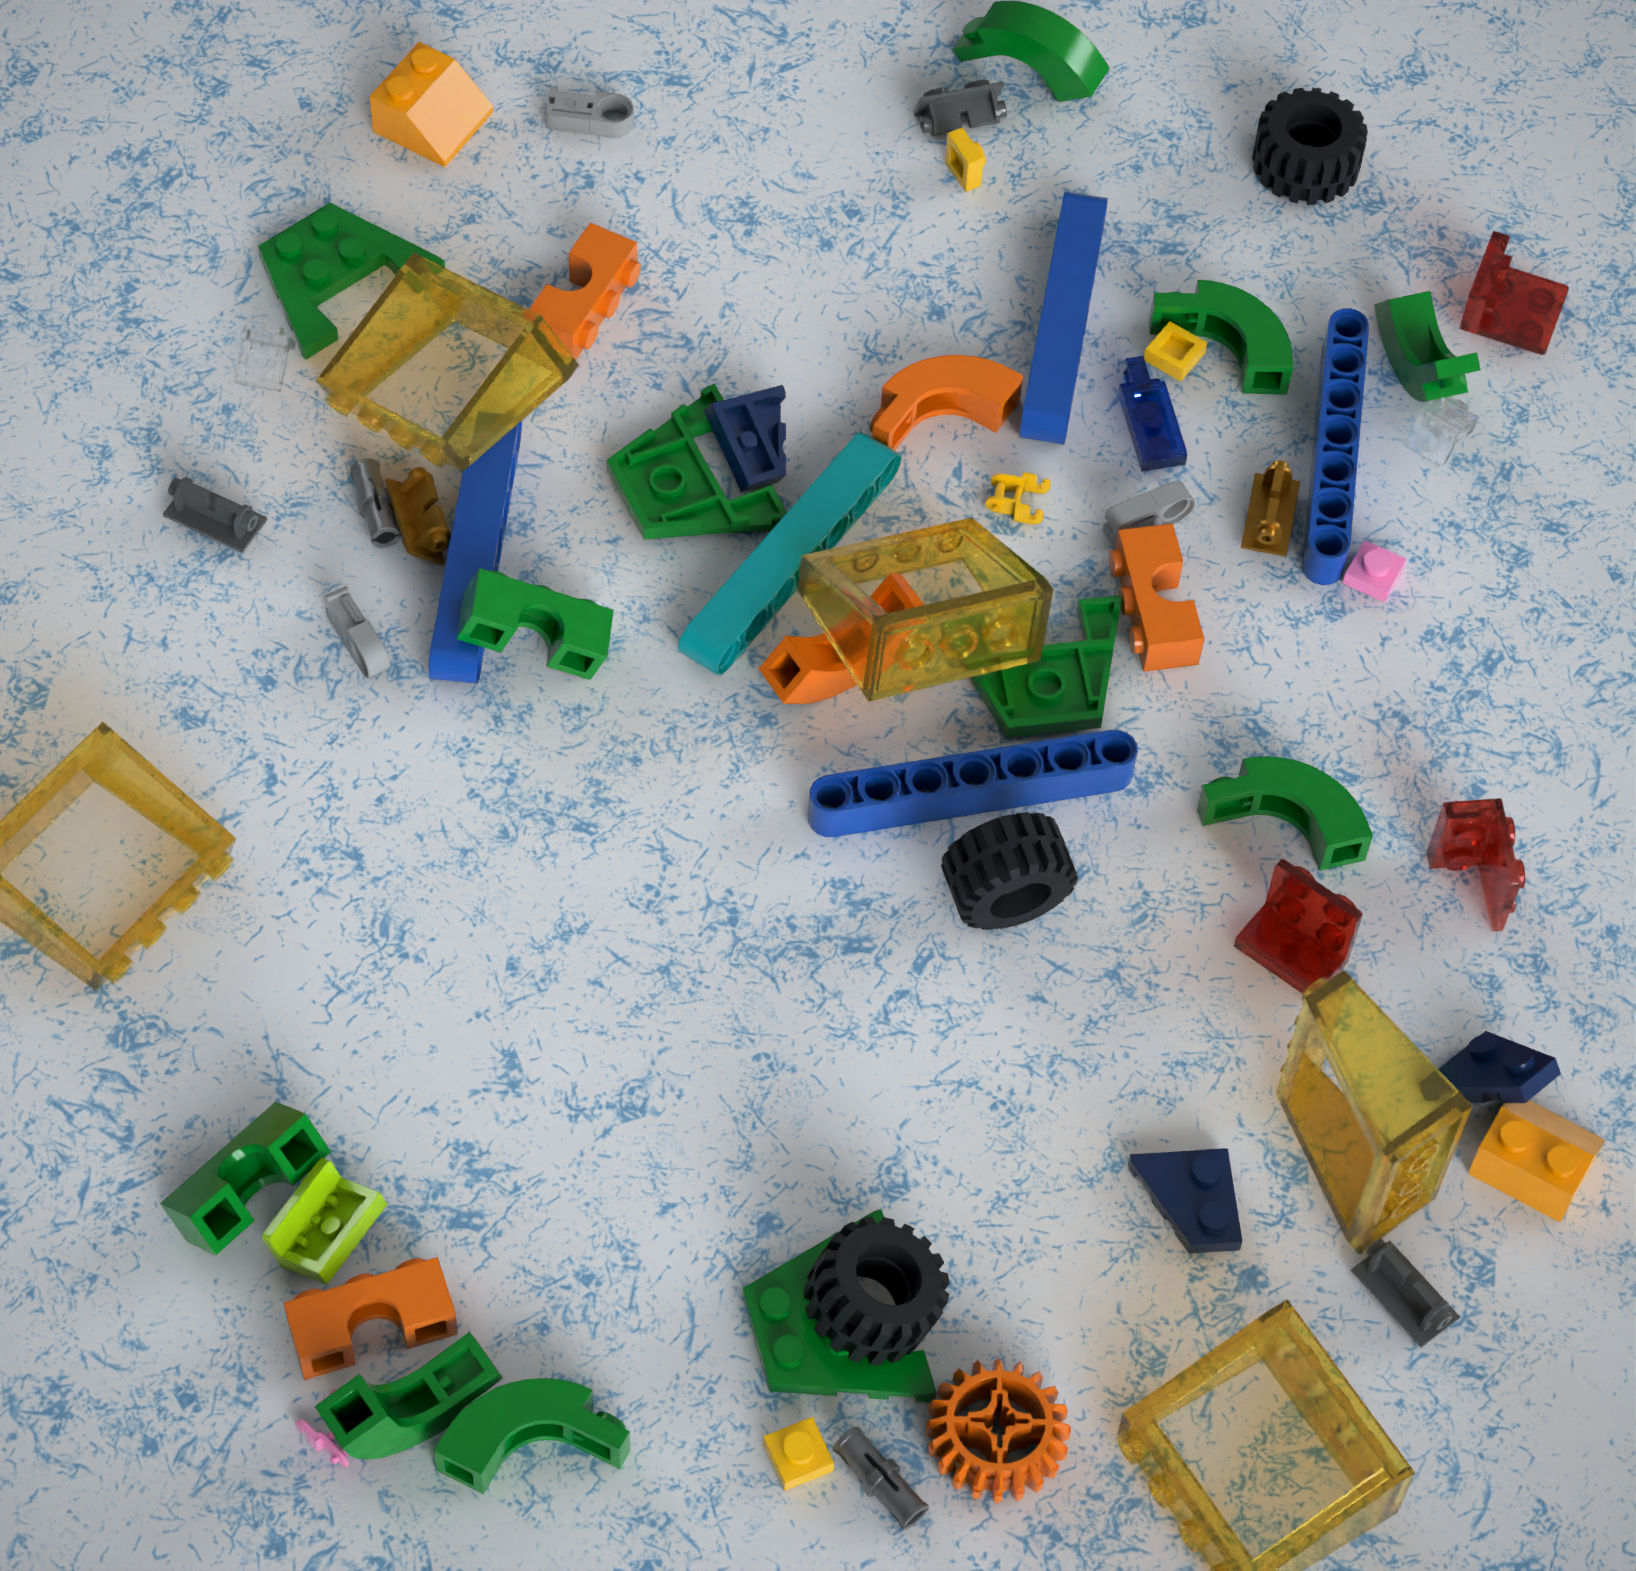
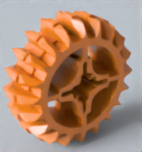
(1019, 1430)

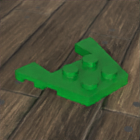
(324, 258)
(673, 488)
(1065, 686)
(801, 1361)

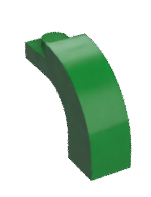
(1042, 41)
(1236, 322)
(1418, 350)
(1298, 795)
(401, 1414)
(525, 1414)

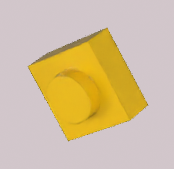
(964, 159)
(1175, 351)
(798, 1453)

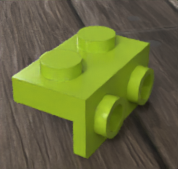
(322, 1223)

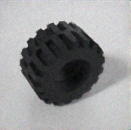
(1314, 121)
(1009, 871)
(855, 1318)

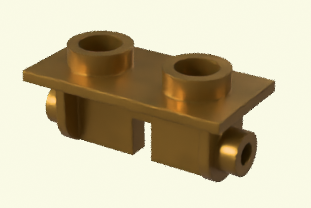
(1271, 510)
(422, 529)

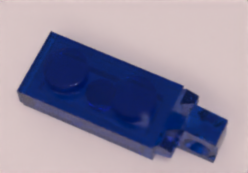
(1150, 418)

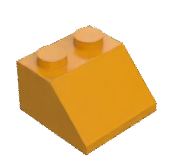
(429, 105)
(1536, 1157)

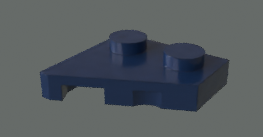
(751, 436)
(1499, 1070)
(1193, 1194)

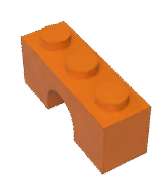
(604, 267)
(1161, 630)
(409, 1296)

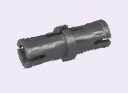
(370, 488)
(880, 1478)

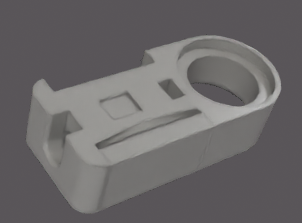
(585, 113)
(1158, 506)
(356, 633)

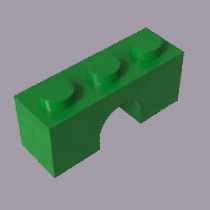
(572, 627)
(270, 1150)

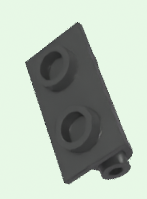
(944, 108)
(213, 514)
(1404, 1292)

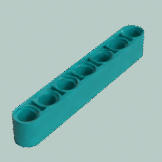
(773, 569)

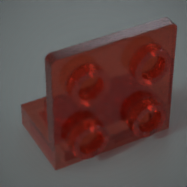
(1511, 302)
(1483, 836)
(1301, 929)

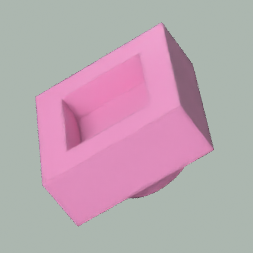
(1374, 571)

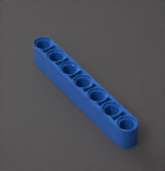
(1063, 318)
(1335, 447)
(473, 545)
(955, 798)

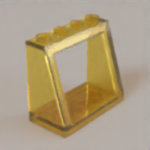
(409, 316)
(936, 640)
(132, 779)
(1392, 1128)
(1327, 1405)

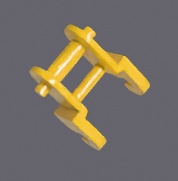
(1019, 485)

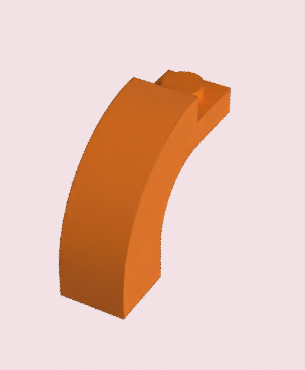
(946, 386)
(809, 667)

